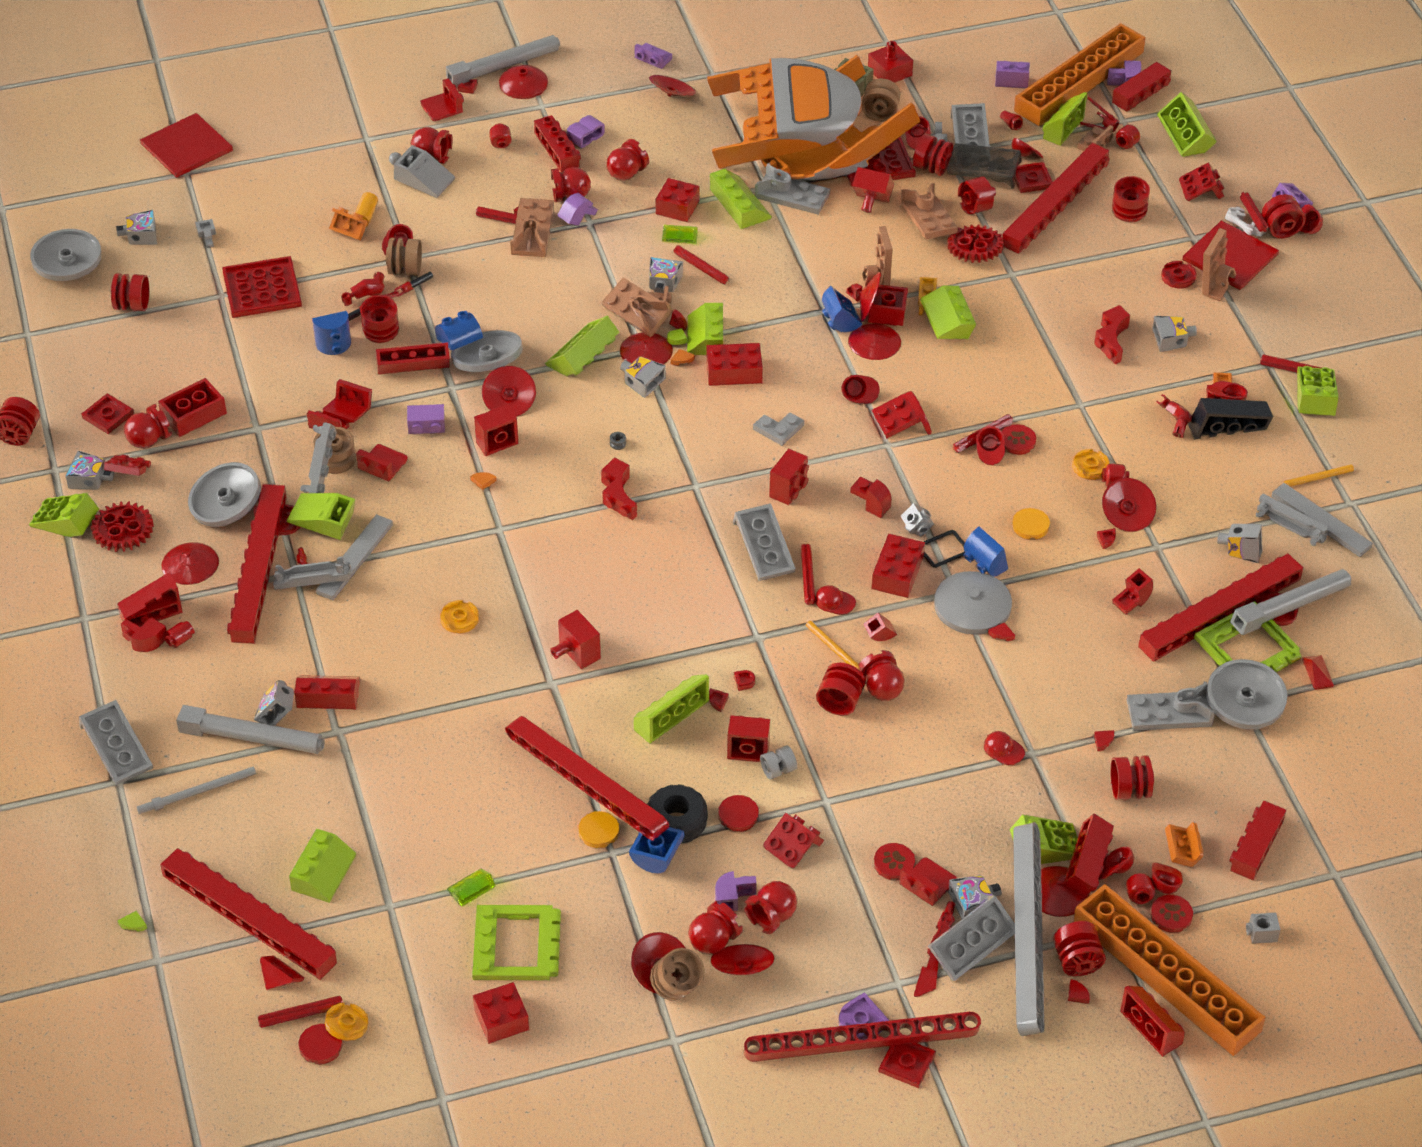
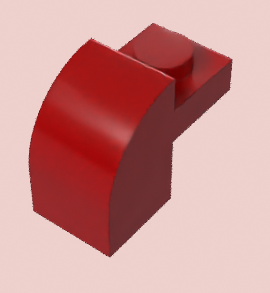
(876, 495)
(1137, 592)
(144, 638)

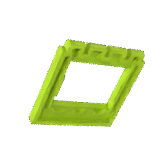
(1223, 630)
(486, 940)

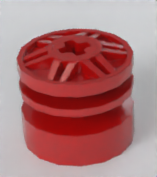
(932, 154)
(1130, 199)
(130, 292)
(379, 319)
(17, 420)
(840, 689)
(1135, 777)
(1079, 948)

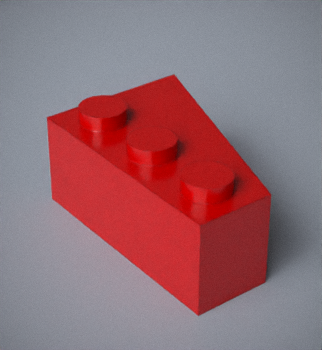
(155, 601)

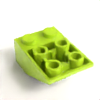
(1316, 391)
(323, 513)
(65, 514)
(1056, 838)

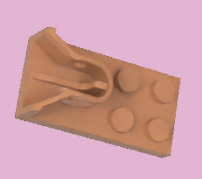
(927, 213)
(532, 227)
(884, 259)
(1214, 267)
(637, 307)

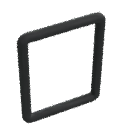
(949, 559)

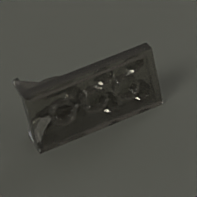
(984, 161)

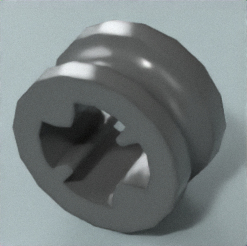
(617, 445)

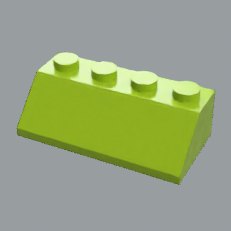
(1186, 126)
(737, 199)
(583, 347)
(672, 708)

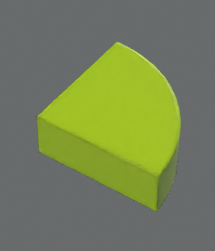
(132, 922)

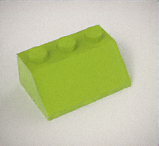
(1065, 119)
(948, 313)
(705, 328)
(321, 866)

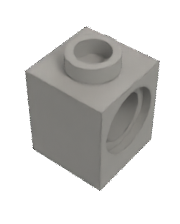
(1263, 928)

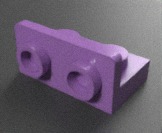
(652, 55)
(1291, 189)

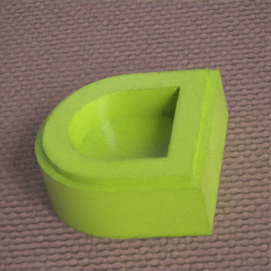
(676, 337)

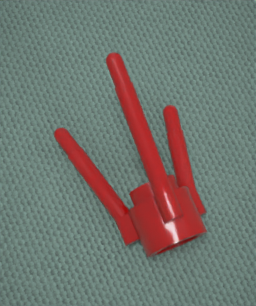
(1107, 120)

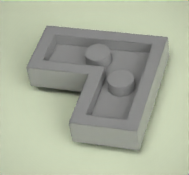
(779, 431)

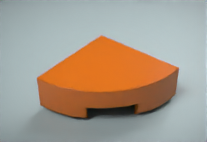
(682, 357)
(483, 479)

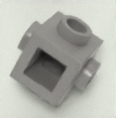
(917, 520)

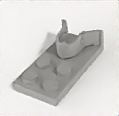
(970, 124)
(790, 192)
(764, 542)
(1170, 710)
(115, 742)
(973, 938)

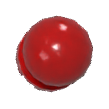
(433, 142)
(627, 160)
(570, 182)
(144, 429)
(882, 676)
(771, 906)
(712, 930)

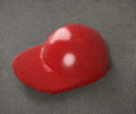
(915, 133)
(1025, 149)
(1313, 221)
(397, 231)
(860, 389)
(1228, 390)
(990, 445)
(834, 601)
(1003, 748)
(1117, 862)
(1166, 878)

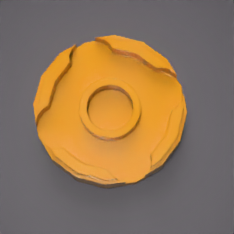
(1089, 464)
(1031, 523)
(459, 616)
(598, 829)
(346, 1021)

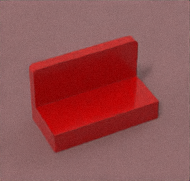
(318, 418)

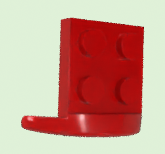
(900, 414)

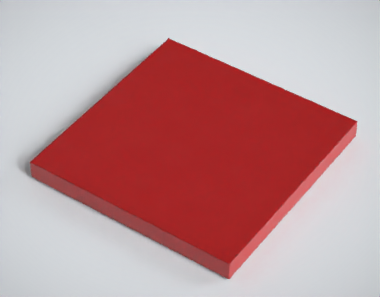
(186, 145)
(890, 160)
(1243, 254)
(261, 286)

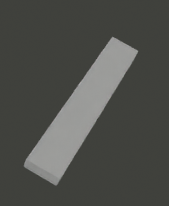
(1337, 529)
(358, 553)

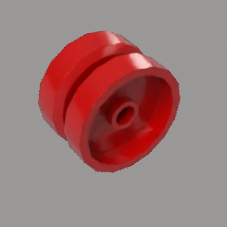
(1283, 216)

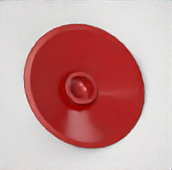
(672, 86)
(867, 296)
(874, 341)
(641, 345)
(511, 387)
(1129, 504)
(190, 563)
(1056, 897)
(649, 951)
(742, 959)

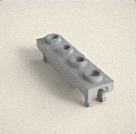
(320, 458)
(1292, 519)
(312, 574)

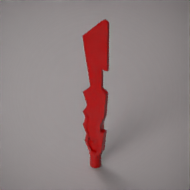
(928, 975)

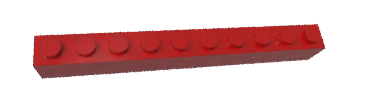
(1055, 198)
(257, 564)
(1252, 588)
(249, 913)

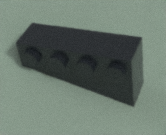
(1229, 417)

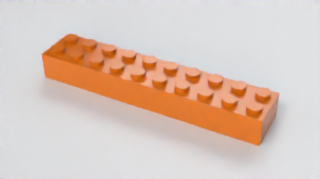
(1079, 73)
(1171, 971)

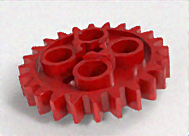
(975, 243)
(122, 526)

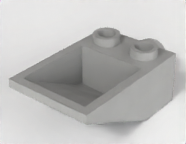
(421, 171)

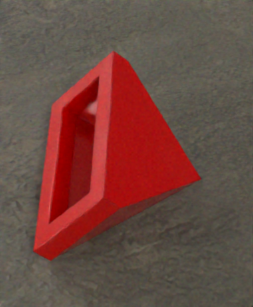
(1317, 672)
(278, 973)

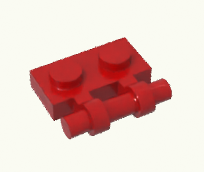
(127, 465)

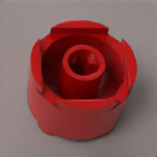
(976, 195)

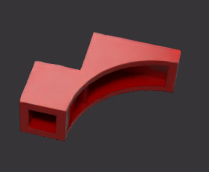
(1113, 323)
(615, 476)

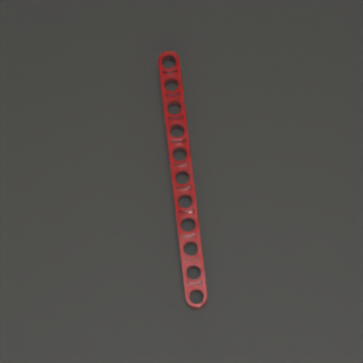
(587, 778)
(853, 1043)

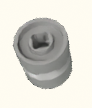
(781, 761)

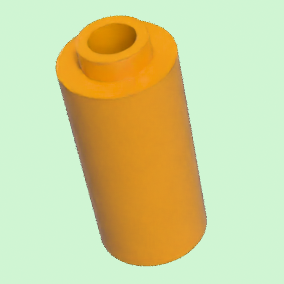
(367, 206)

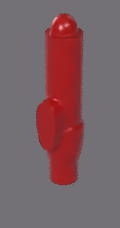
(301, 556)

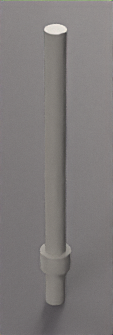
(158, 803)

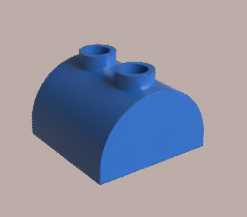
(840, 311)
(458, 330)
(332, 333)
(985, 552)
(656, 854)

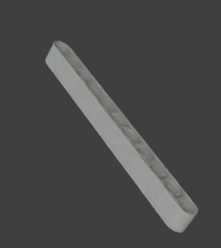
(1028, 930)

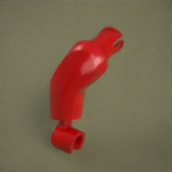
(364, 288)
(1180, 413)

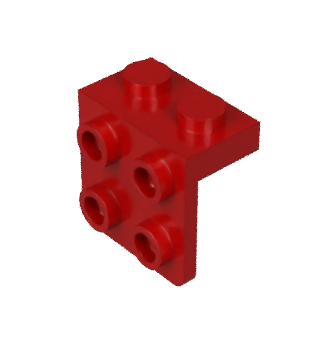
(444, 104)
(1201, 181)
(350, 401)
(381, 461)
(791, 839)
(926, 880)

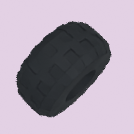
(681, 800)

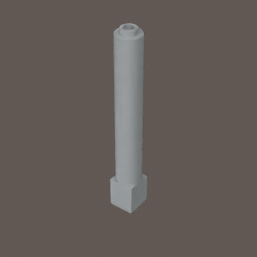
(463, 72)
(1253, 615)
(197, 721)

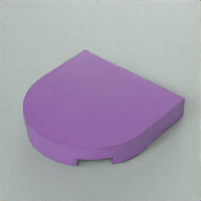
(861, 1011)

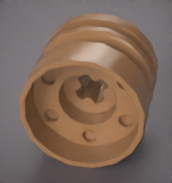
(399, 256)
(683, 965)

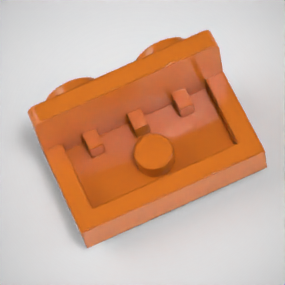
(348, 224)
(1184, 844)

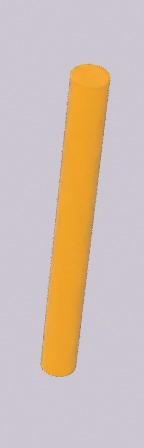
(1320, 475)
(831, 644)

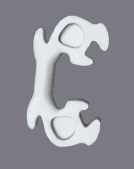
(1236, 215)

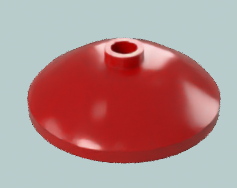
(523, 82)

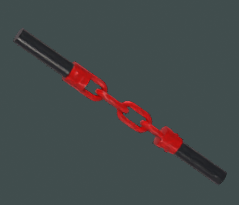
(406, 287)

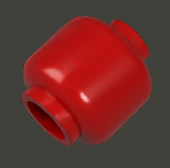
(500, 135)
(1127, 136)
(1113, 472)
(1140, 888)

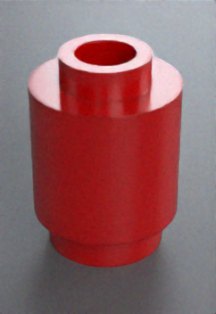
(179, 634)

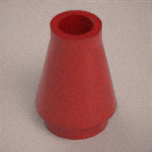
(1012, 120)

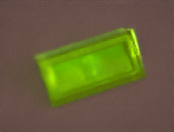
(680, 234)
(471, 887)

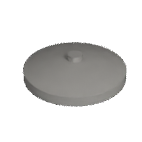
(66, 254)
(489, 353)
(224, 494)
(972, 602)
(1246, 694)

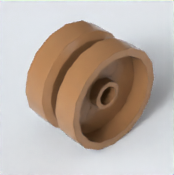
(880, 99)
(343, 451)

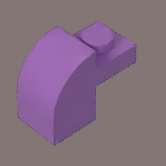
(1119, 76)
(575, 208)
(730, 888)

